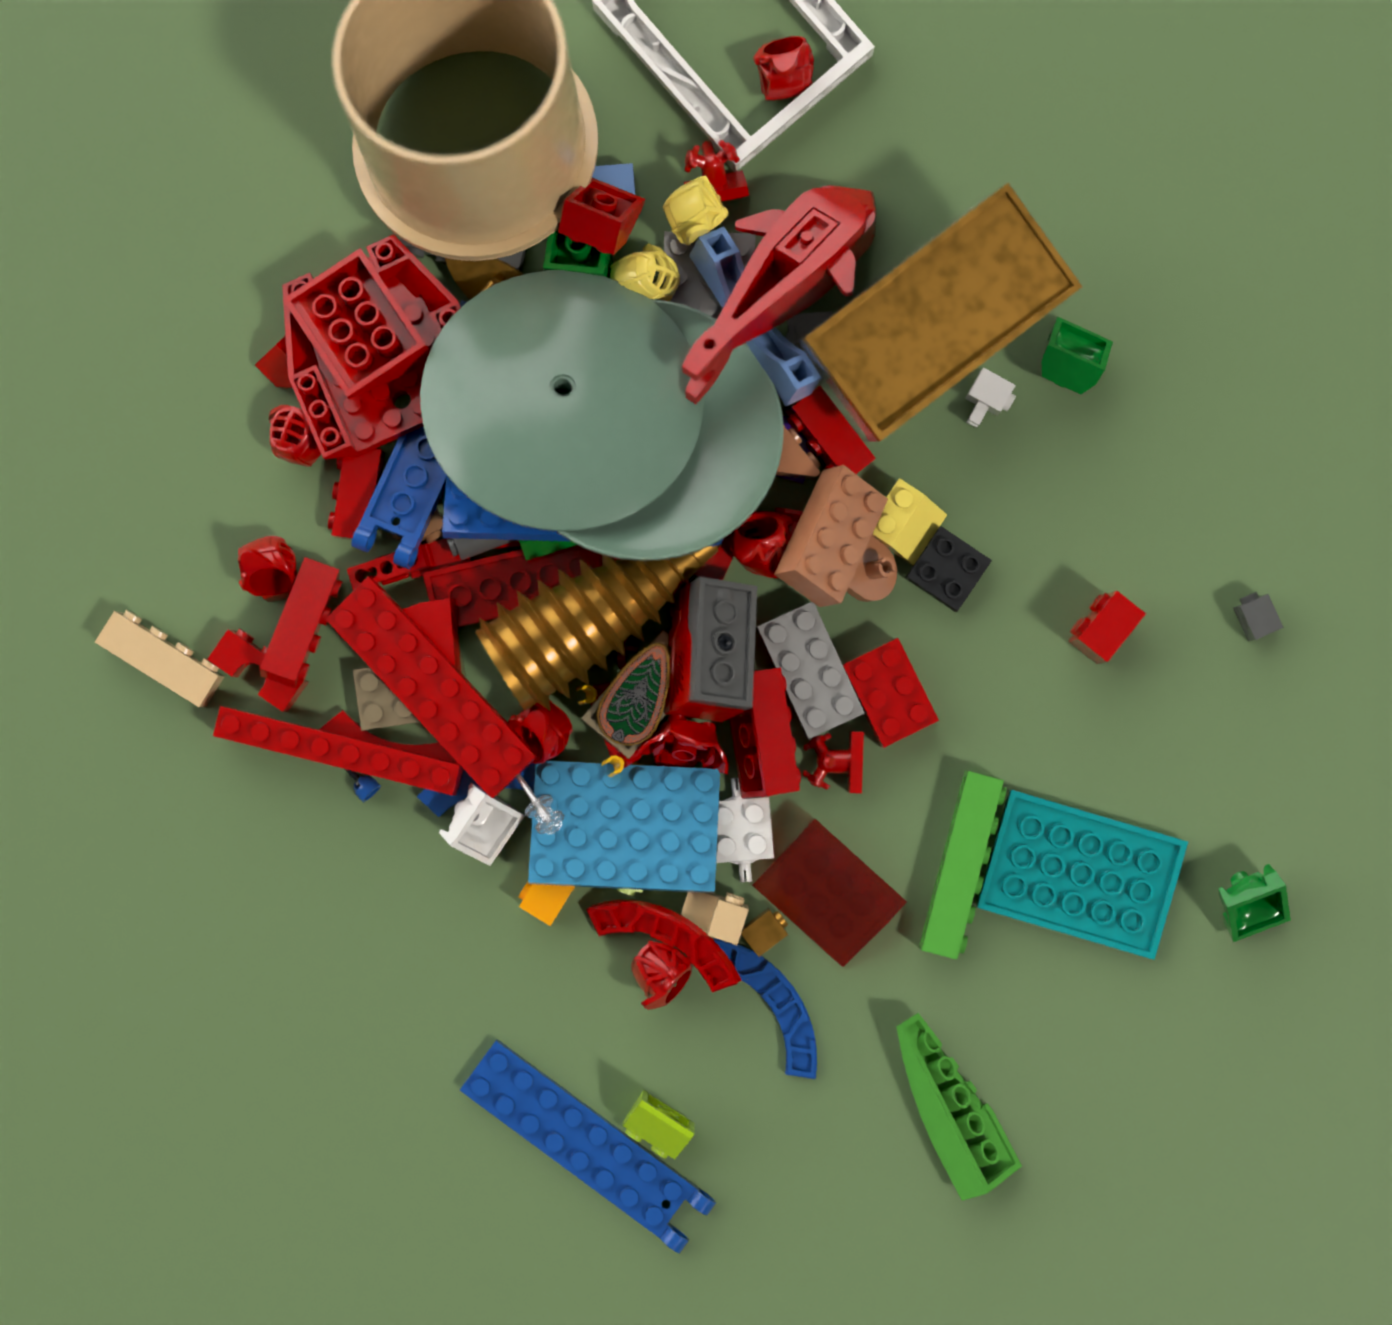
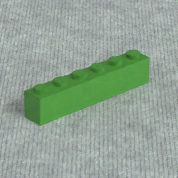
(961, 865)

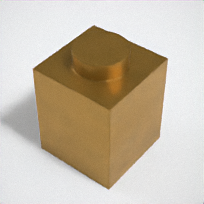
(765, 931)

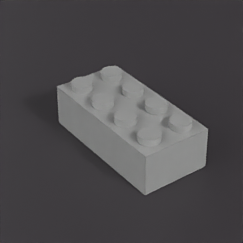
(812, 670)

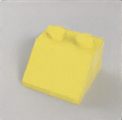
(908, 521)

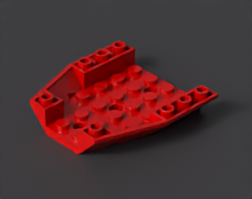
(370, 419)

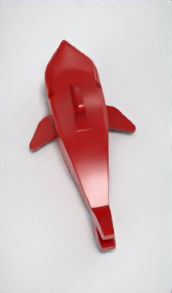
(792, 268)

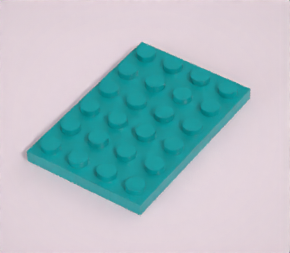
(1082, 874)

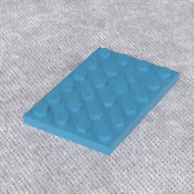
(628, 829)

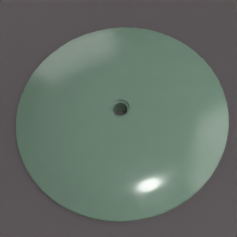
(549, 455)
(724, 476)

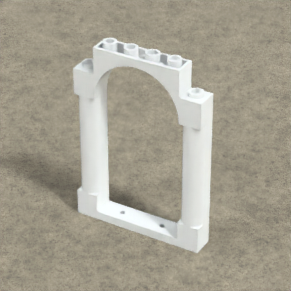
(826, 17)

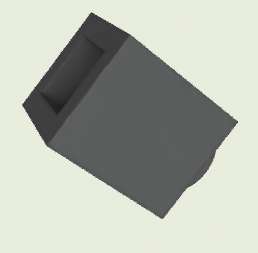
(1257, 616)

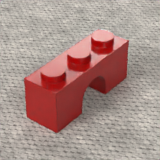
(237, 652)

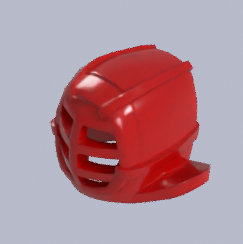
(784, 67)
(292, 437)
(770, 542)
(267, 568)
(543, 730)
(656, 972)

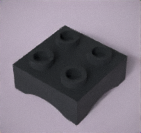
(948, 569)

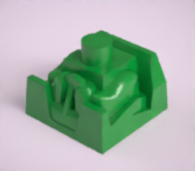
(1074, 356)
(1254, 903)

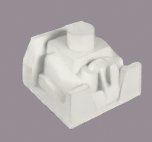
(481, 825)

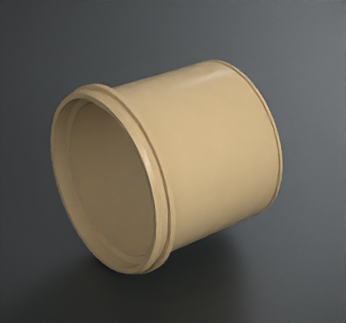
(478, 201)

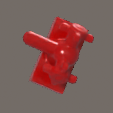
(727, 185)
(837, 761)

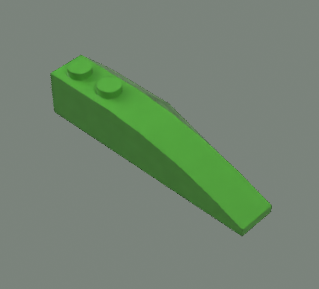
(956, 1120)

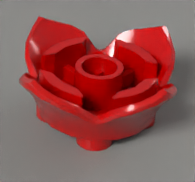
(685, 744)

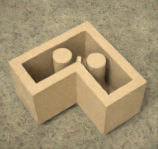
(717, 914)

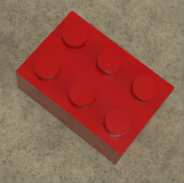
(890, 693)

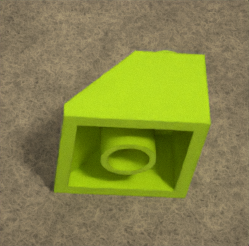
(659, 1126)

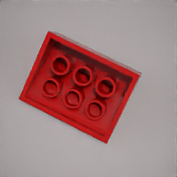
(357, 326)

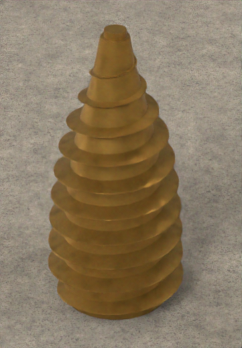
(581, 622)

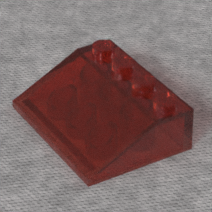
(829, 892)

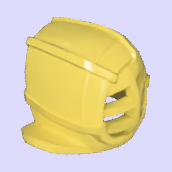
(694, 210)
(638, 271)

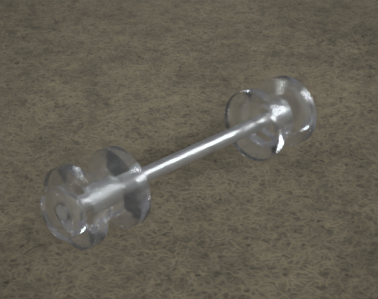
(540, 808)

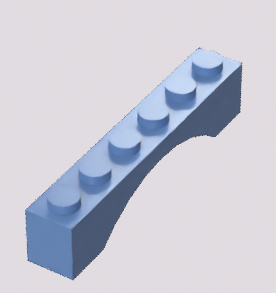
(784, 363)

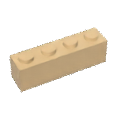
(159, 658)

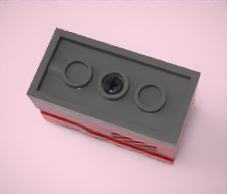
(712, 650)

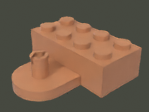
(835, 545)

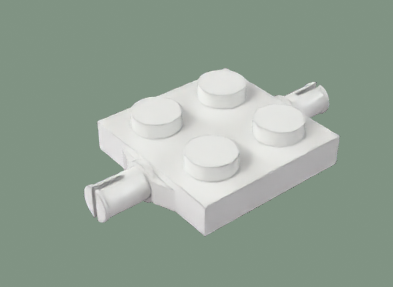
(744, 831)

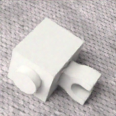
(989, 394)

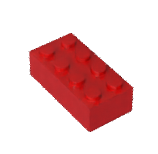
(764, 740)

